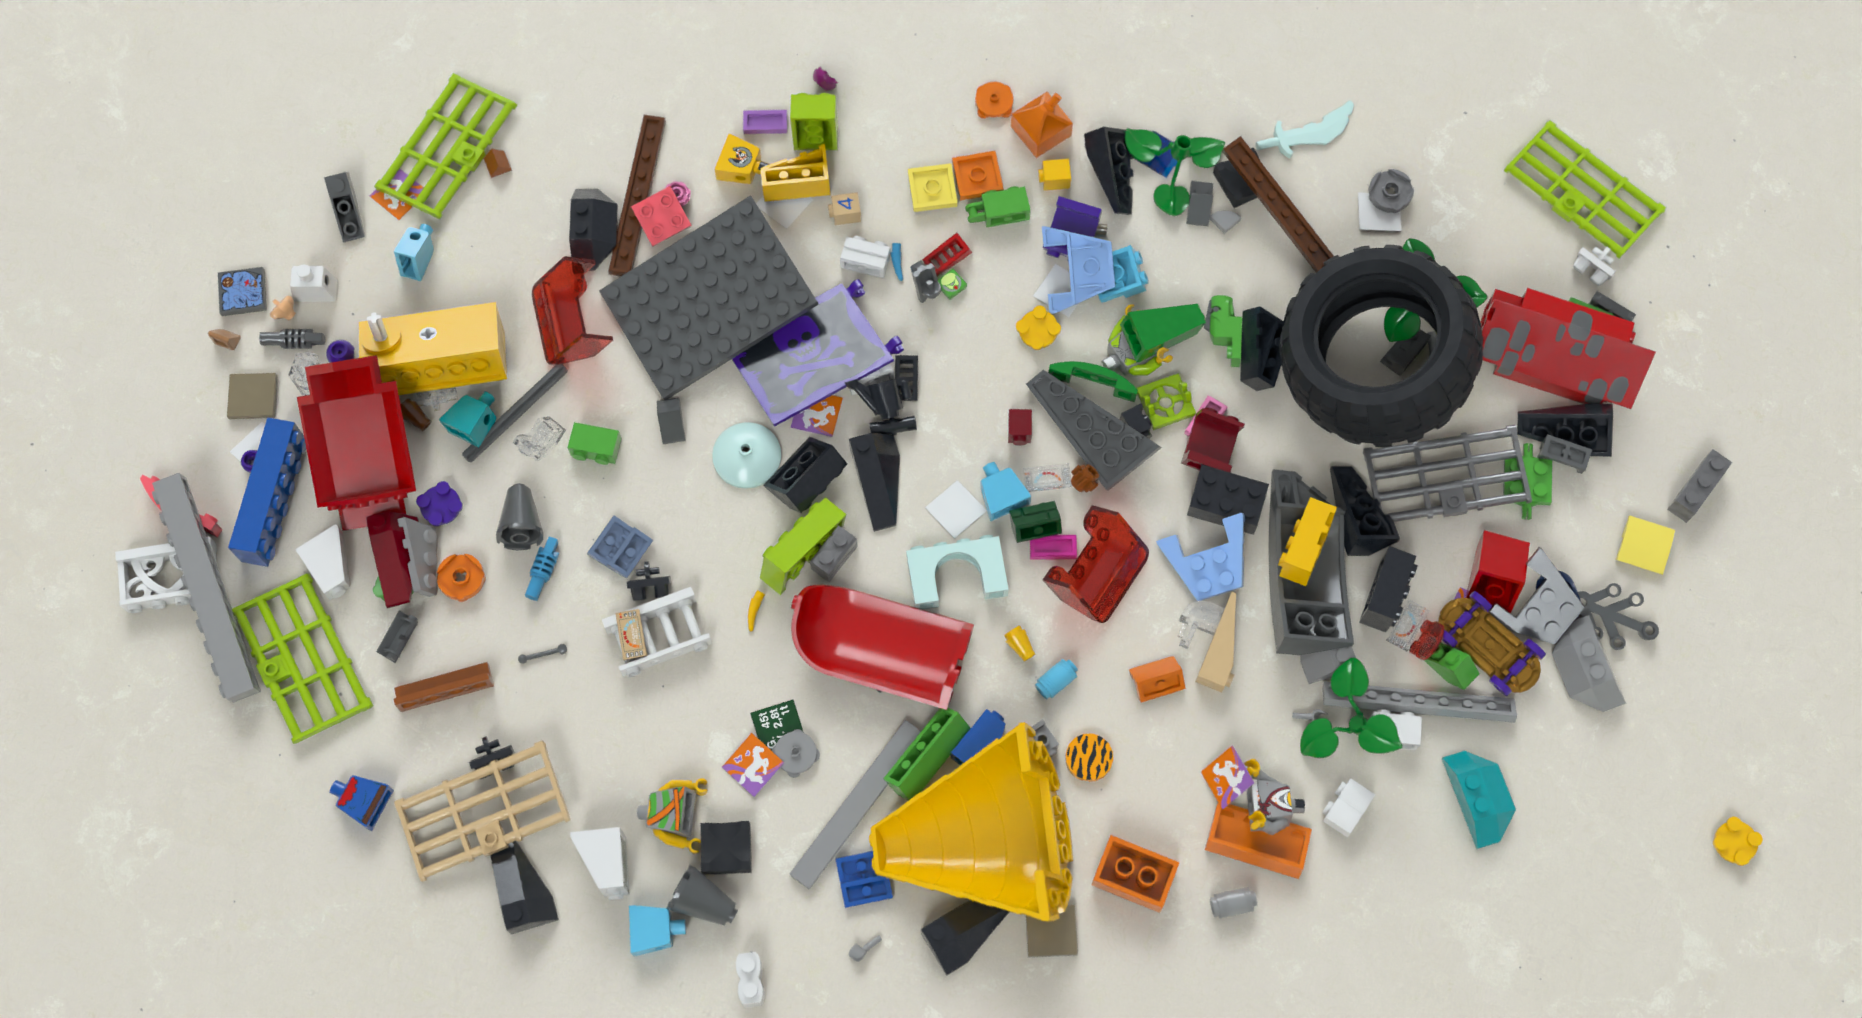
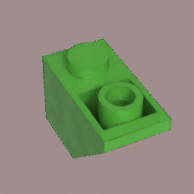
(1453, 666)

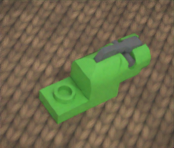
(1225, 327)

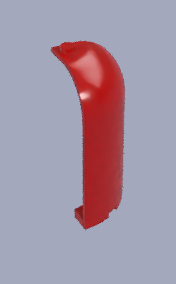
(880, 643)

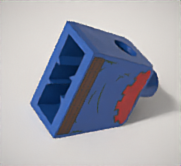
(362, 799)

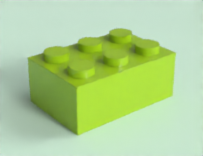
(814, 121)

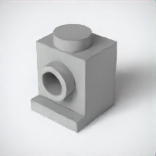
(1042, 731)

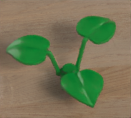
(1204, 153)
(1404, 324)
(1375, 735)

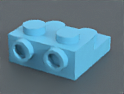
(1127, 273)

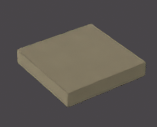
(252, 396)
(1052, 937)

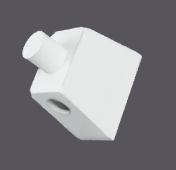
(310, 283)

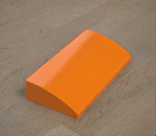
(1279, 852)

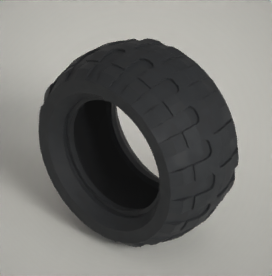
(1369, 281)

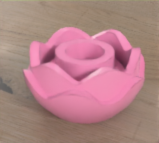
(682, 190)

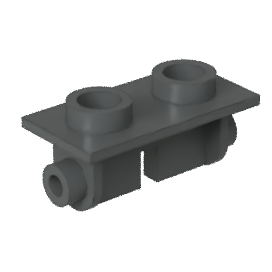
(1607, 304)
(397, 636)

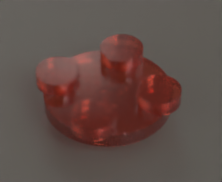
(1428, 641)

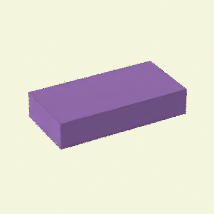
(764, 121)

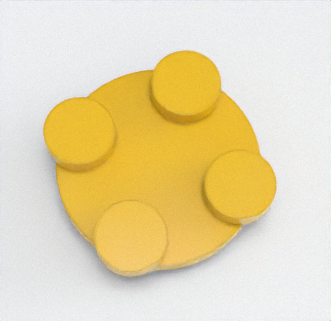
(1038, 328)
(1737, 841)

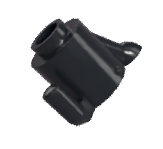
(883, 397)

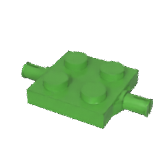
(1539, 480)

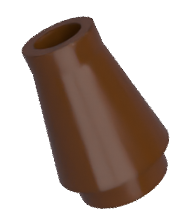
(414, 414)

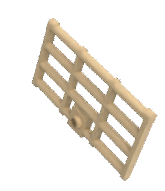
(488, 829)

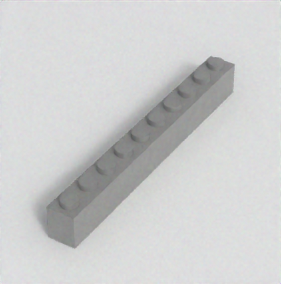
(205, 587)

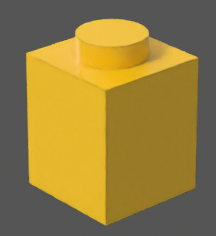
(1055, 174)

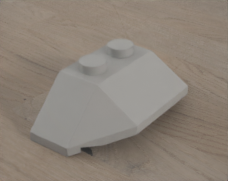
(1586, 667)

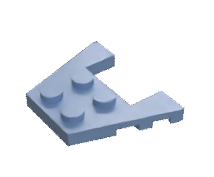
(1089, 267)
(1214, 569)

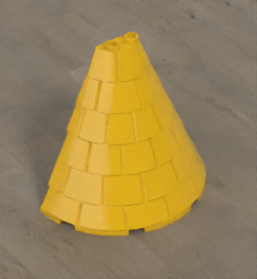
(986, 832)

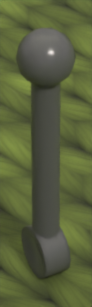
(562, 649)

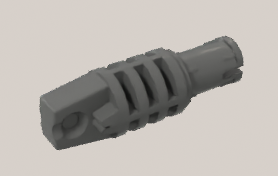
(292, 338)

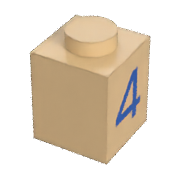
(845, 208)

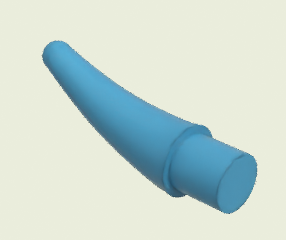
(896, 259)

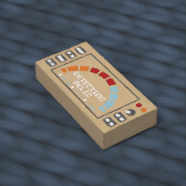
(631, 634)

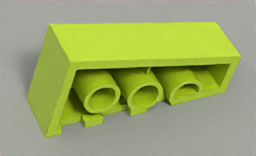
(800, 544)

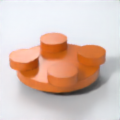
(994, 100)

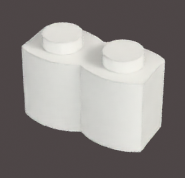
(1348, 807)
(750, 972)

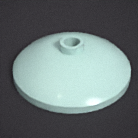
(751, 467)

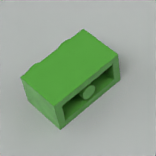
(594, 443)

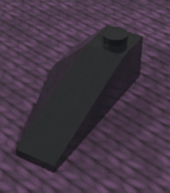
(1112, 166)
(1580, 424)
(521, 891)
(961, 933)

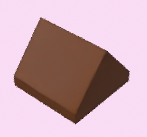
(497, 162)

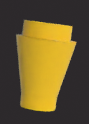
(1020, 643)

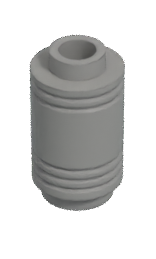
(1233, 902)

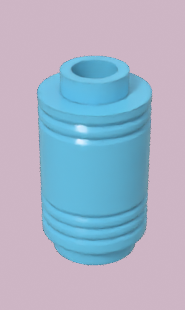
(1056, 678)

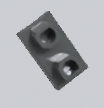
(925, 281)

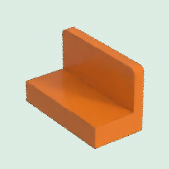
(1158, 678)

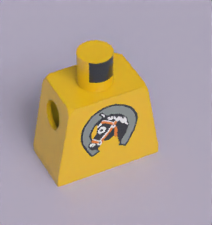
(738, 161)

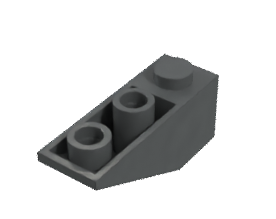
(345, 206)

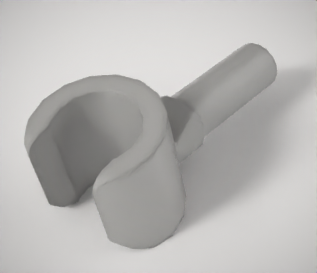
(1310, 716)
(857, 953)

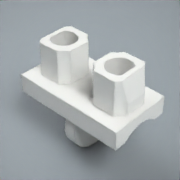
(1602, 271)

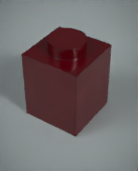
(1019, 426)

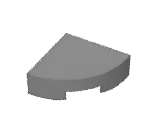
(1225, 220)

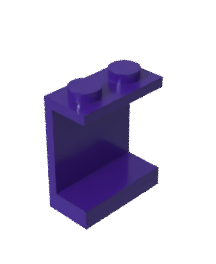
(1074, 218)

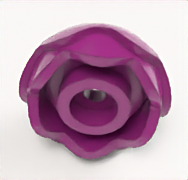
(824, 80)

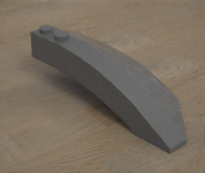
(1316, 614)

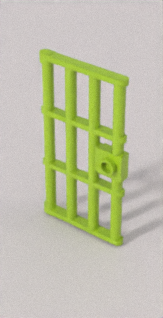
(460, 153)
(1574, 200)
(284, 666)

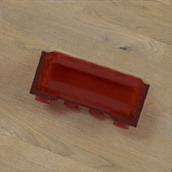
(1103, 567)

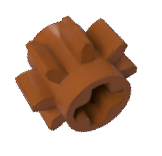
(1084, 478)

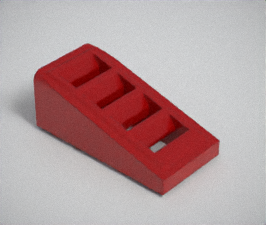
(948, 244)

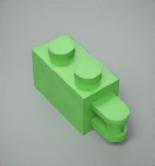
(1000, 207)

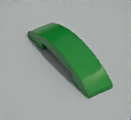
(1122, 387)

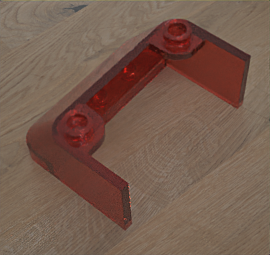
(560, 315)

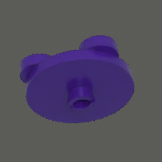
(439, 504)

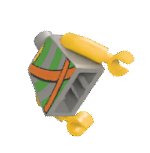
(671, 812)

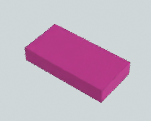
(1054, 547)

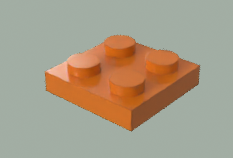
(977, 174)

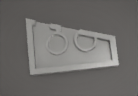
(422, 552)

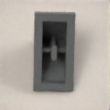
(670, 421)

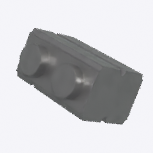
(833, 553)

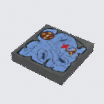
(242, 291)

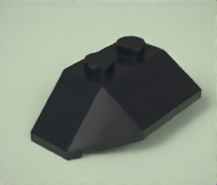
(592, 225)

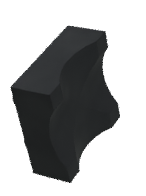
(1233, 184)
(725, 848)

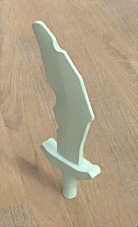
(1312, 133)

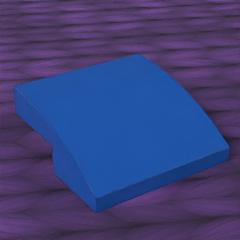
(859, 880)

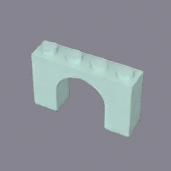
(982, 553)

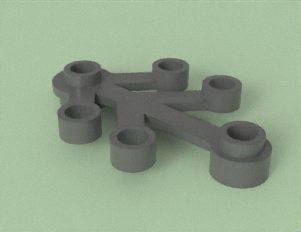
(1609, 615)

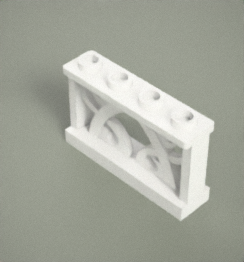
(139, 560)

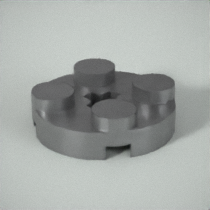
(1387, 202)

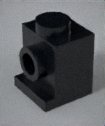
(1136, 420)

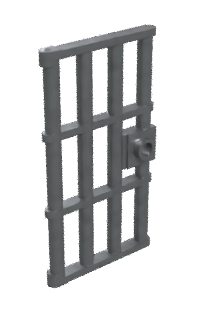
(1451, 492)

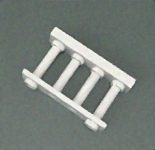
(661, 609)

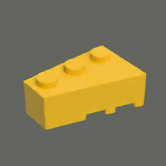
(797, 177)
(1307, 541)

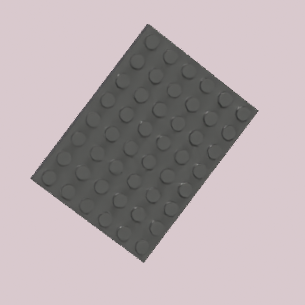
(708, 297)

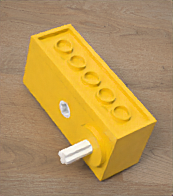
(437, 347)

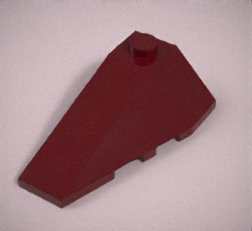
(391, 556)

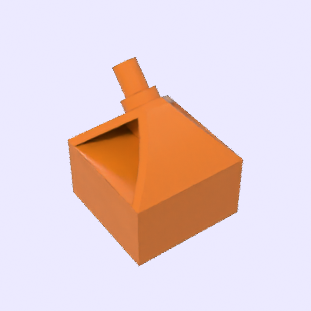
(1042, 124)

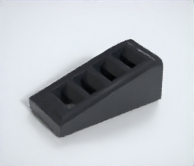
(908, 359)

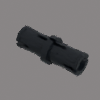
(893, 425)

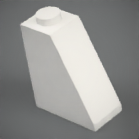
(327, 561)

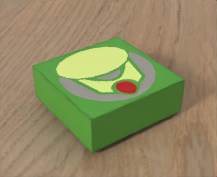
(952, 284)

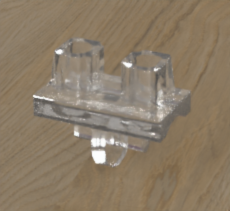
(435, 397)

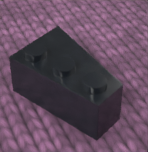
(1260, 348)

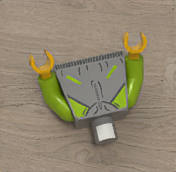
(1122, 357)

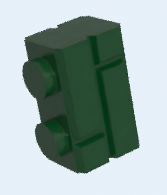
(1035, 521)

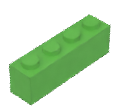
(927, 753)

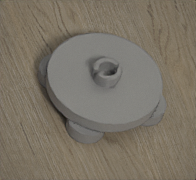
(797, 752)

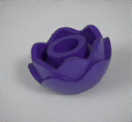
(340, 345)

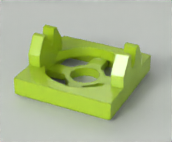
(1172, 381)

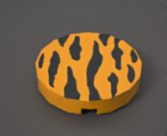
(1089, 757)

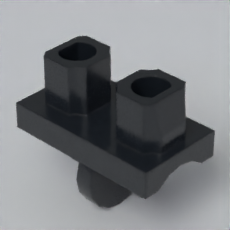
(660, 584)
(490, 756)

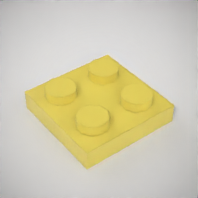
(932, 187)

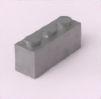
(1699, 486)

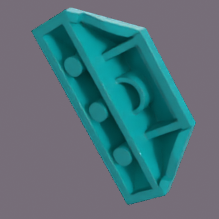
(1481, 796)

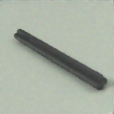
(517, 411)

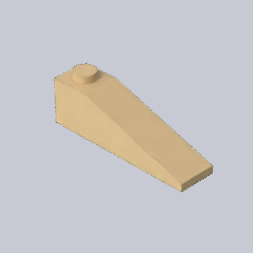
(1220, 655)

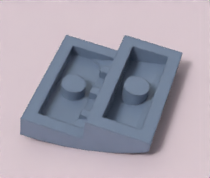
(620, 547)

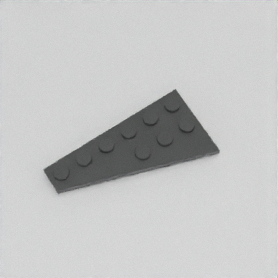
(1093, 432)

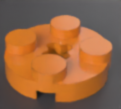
(463, 589)

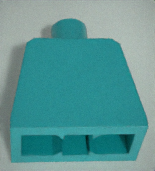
(470, 418)

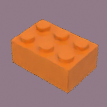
(1135, 873)

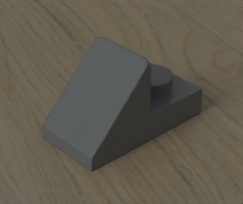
(1199, 203)

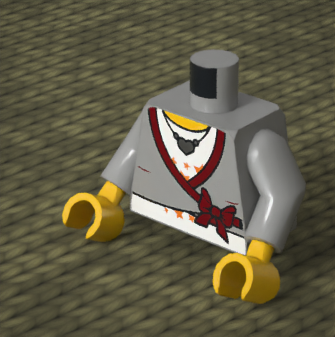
(1269, 802)

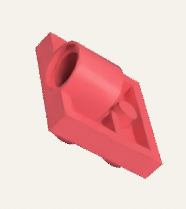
(661, 216)

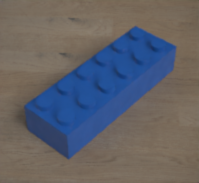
(268, 492)

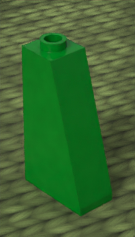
(1160, 327)

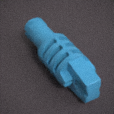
(542, 568)

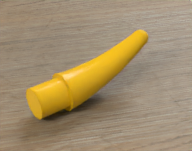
(753, 609)

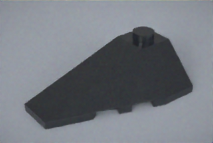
(877, 469)
(1365, 524)

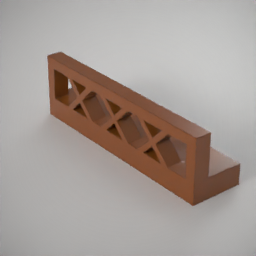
(443, 687)

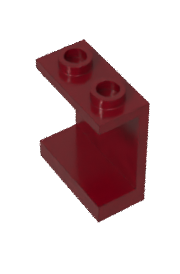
(1211, 440)

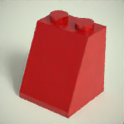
(1499, 569)

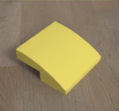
(1645, 544)

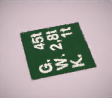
(775, 722)

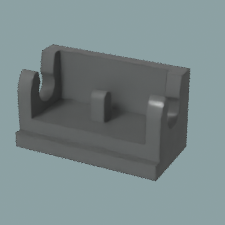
(1404, 352)
(1565, 453)

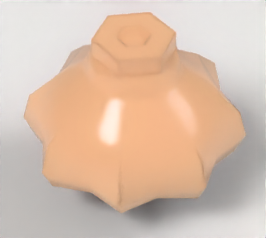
(283, 309)

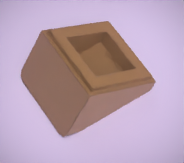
(224, 338)

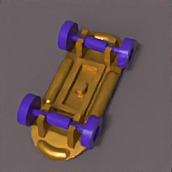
(1490, 644)

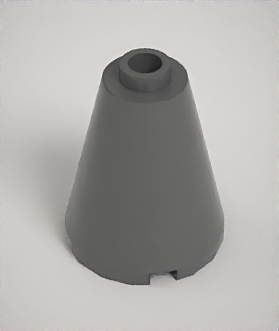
(519, 520)
(701, 899)

